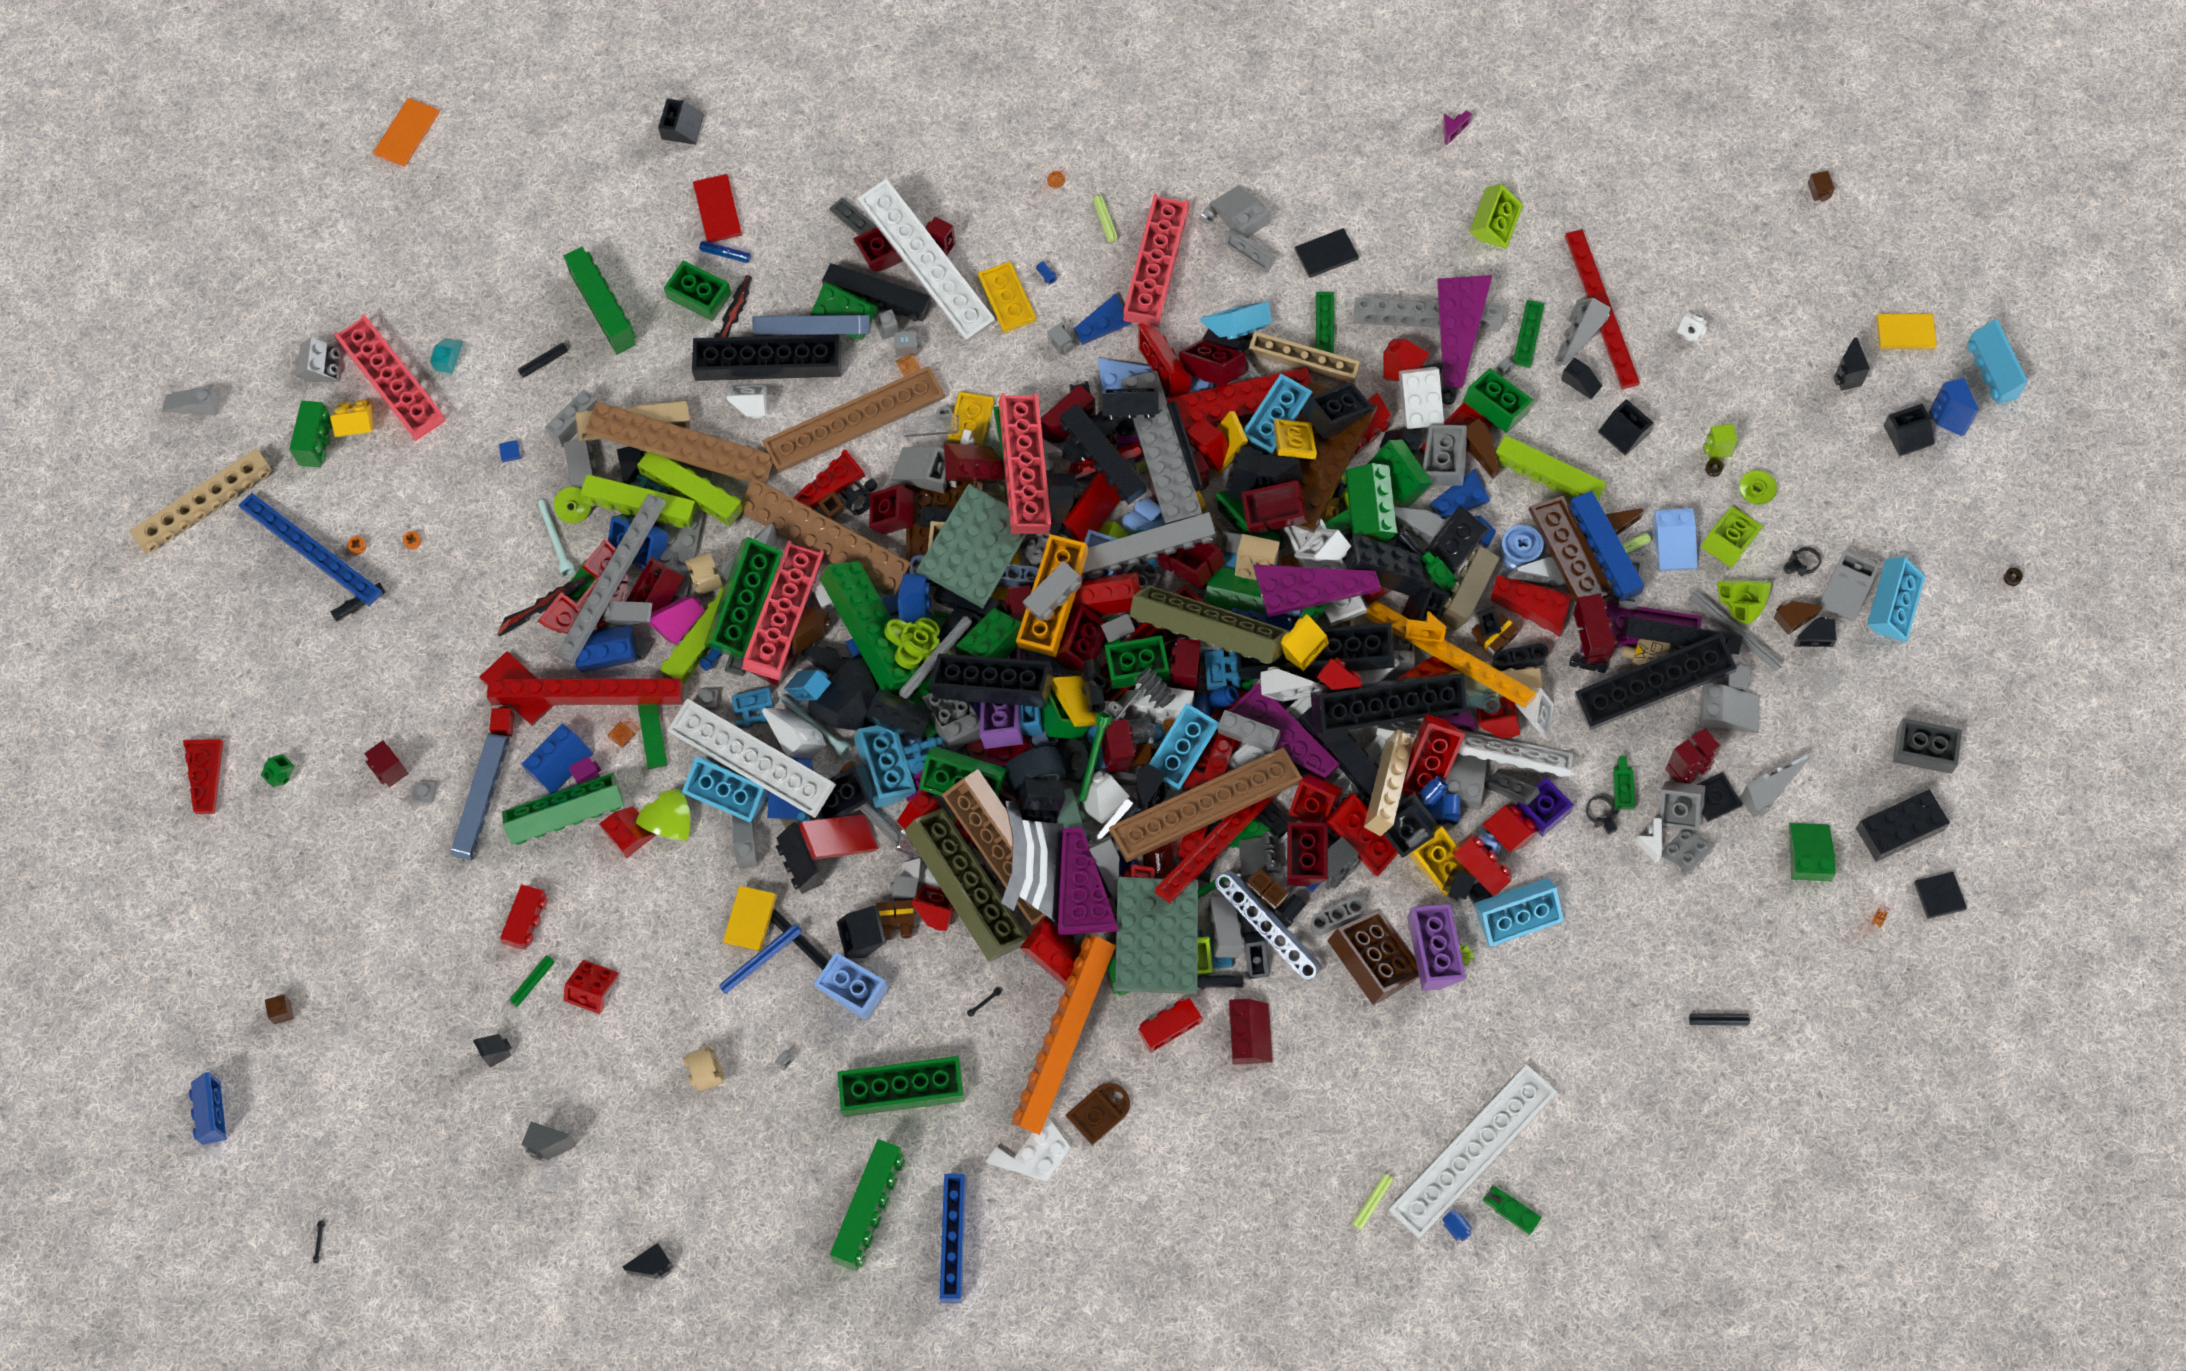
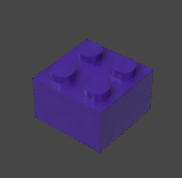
(1548, 807)

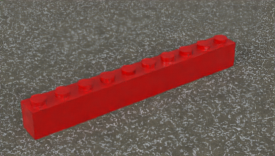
(585, 691)

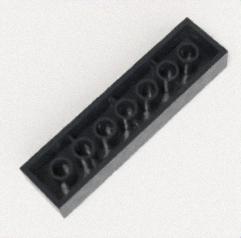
(766, 357)
(1357, 646)
(1655, 681)
(1388, 702)

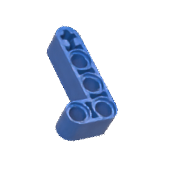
(1445, 810)

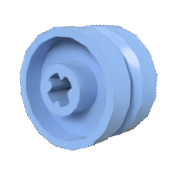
(1520, 546)

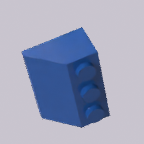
(1954, 407)
(653, 546)
(913, 598)
(608, 649)
(554, 756)
(207, 1109)

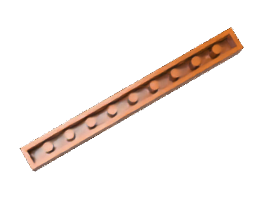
(1063, 1034)

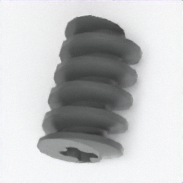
(1154, 688)

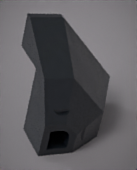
(847, 697)

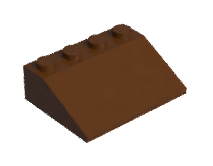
(1374, 956)

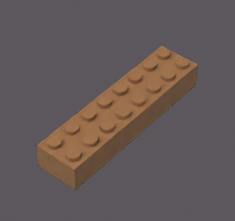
(989, 828)

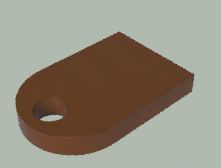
(1099, 1113)

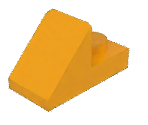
(1426, 630)

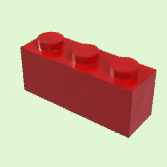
(1482, 864)
(523, 917)
(1169, 1024)

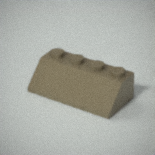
(1470, 587)

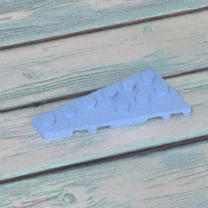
(1113, 371)

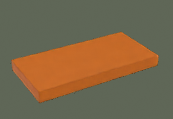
(406, 132)

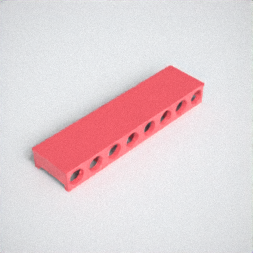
(1156, 261)
(390, 378)
(1024, 464)
(782, 611)

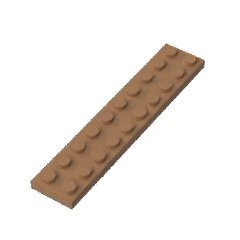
(853, 419)
(678, 443)
(824, 534)
(1205, 804)

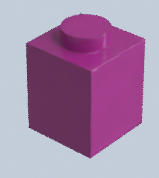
(585, 770)

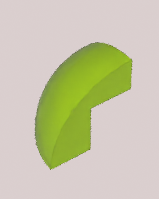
(1744, 598)
(667, 815)

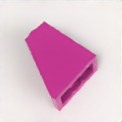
(676, 618)

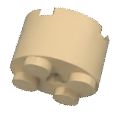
(704, 573)
(704, 1069)

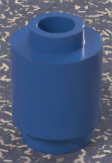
(1223, 697)
(1203, 704)
(1433, 791)
(1457, 1225)

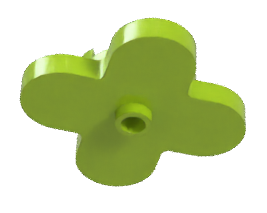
(914, 640)

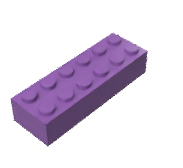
(1001, 721)

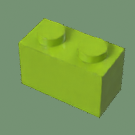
(1720, 441)

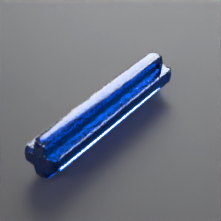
(726, 252)

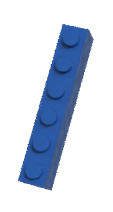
(1606, 546)
(953, 1238)

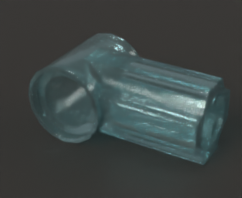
(1481, 699)

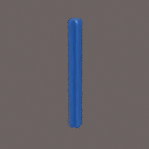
(760, 958)

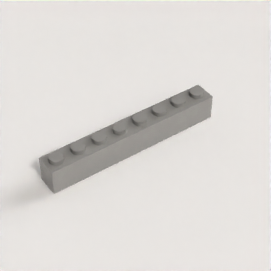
(1149, 544)

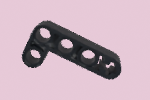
(951, 600)

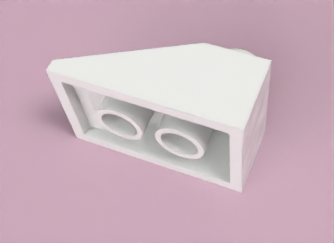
(1286, 686)
(794, 734)

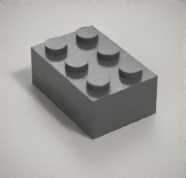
(1927, 745)

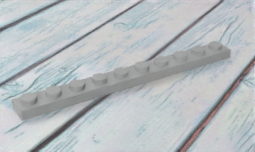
(610, 578)

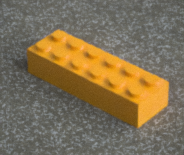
(1046, 635)

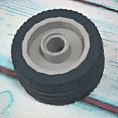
(1034, 764)

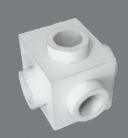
(1687, 324)

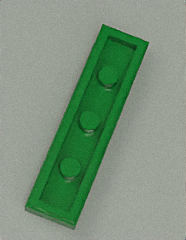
(1325, 321)
(1528, 333)
(652, 735)

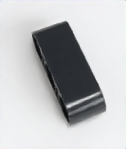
(1527, 652)

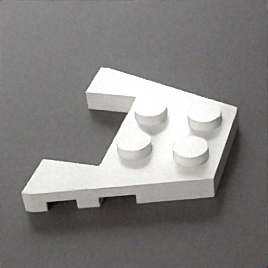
(1038, 1155)

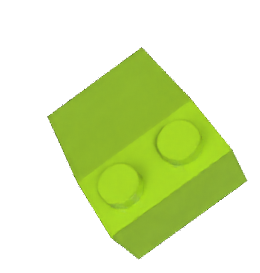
(1731, 536)

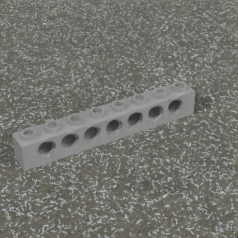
(1414, 313)

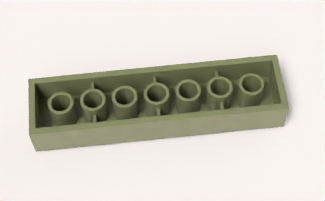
(1208, 624)
(965, 884)

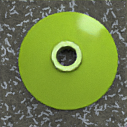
(1759, 480)
(566, 496)

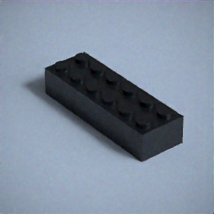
(992, 680)

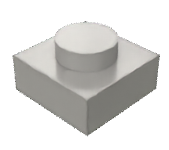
(708, 698)
(423, 792)

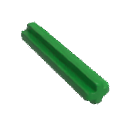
(531, 981)

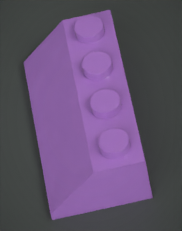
(1436, 946)

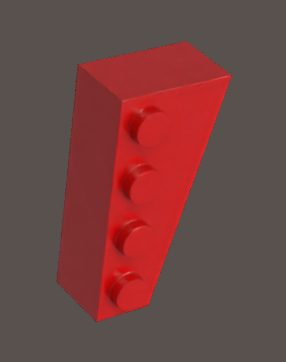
(1532, 602)

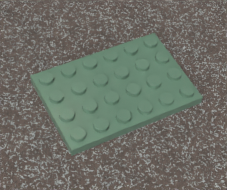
(972, 547)
(1156, 938)

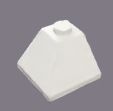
(749, 399)
(1324, 545)
(1539, 712)
(1104, 797)

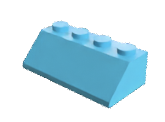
(1239, 320)
(1997, 362)
(1283, 403)
(1896, 599)
(1183, 745)
(886, 764)
(724, 789)
(1519, 912)

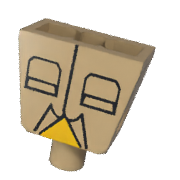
(1645, 652)

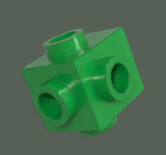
(277, 770)

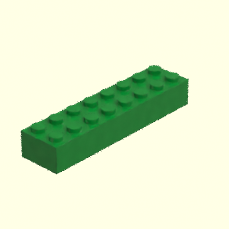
(866, 620)

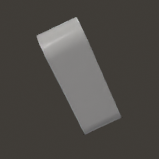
(1342, 908)

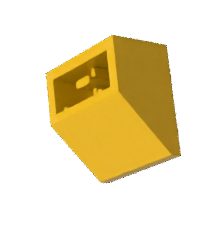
(352, 418)
(1304, 642)

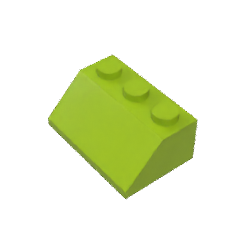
(1496, 216)

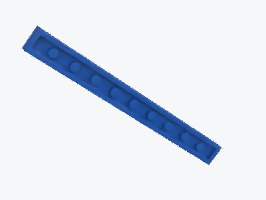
(310, 549)

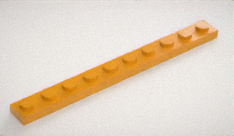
(1456, 658)

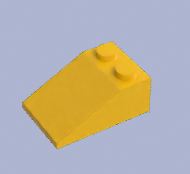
(1437, 858)

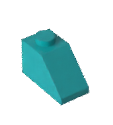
(445, 355)

